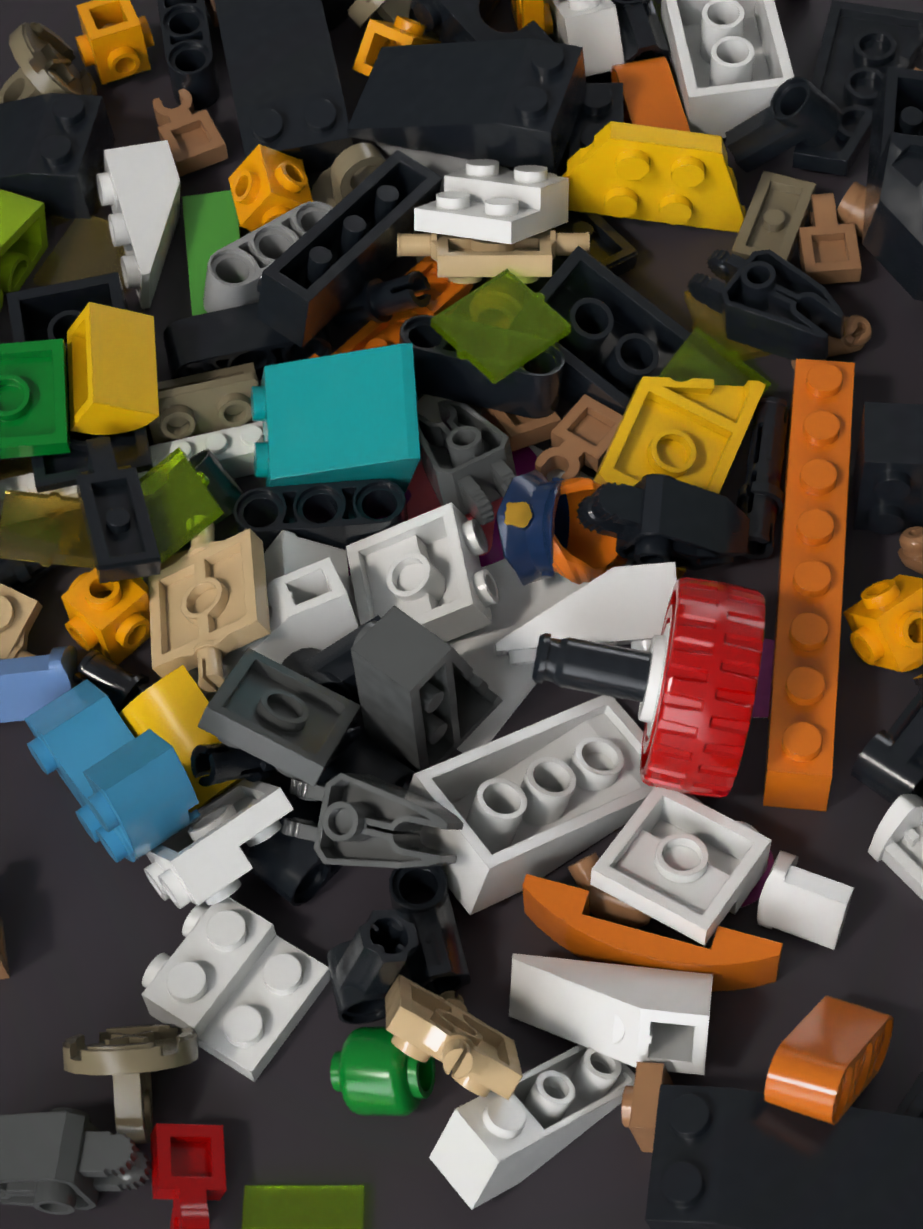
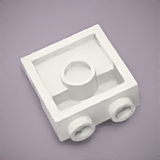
(496, 203)
(426, 571)
(206, 855)
(682, 863)
(234, 985)

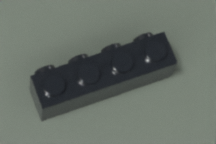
(344, 249)

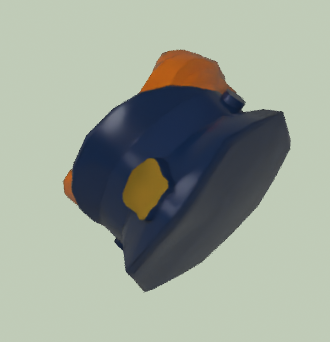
(544, 535)

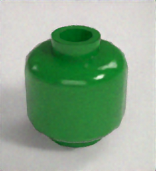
(379, 1076)

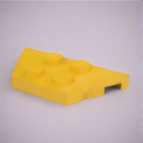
(656, 177)
(680, 432)

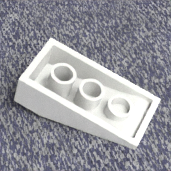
(534, 798)

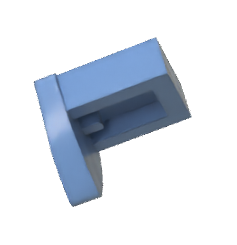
(35, 682)

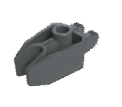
(466, 459)
(369, 823)
(63, 1161)

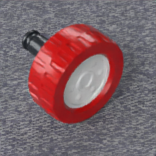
(690, 685)

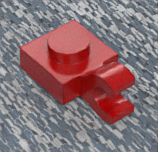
(188, 1170)

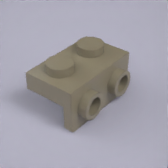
(204, 403)

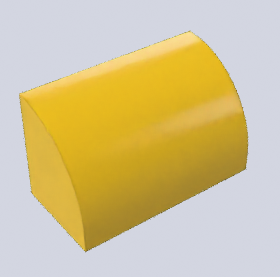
(111, 371)
(173, 712)

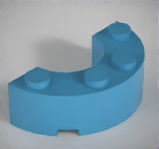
(127, 786)

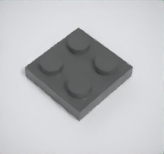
(279, 717)

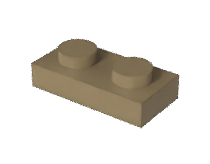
(775, 216)

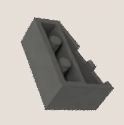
(416, 691)

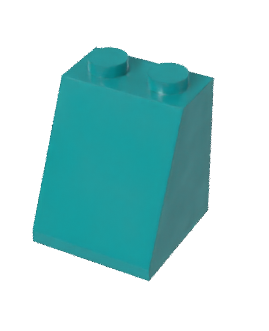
(338, 418)

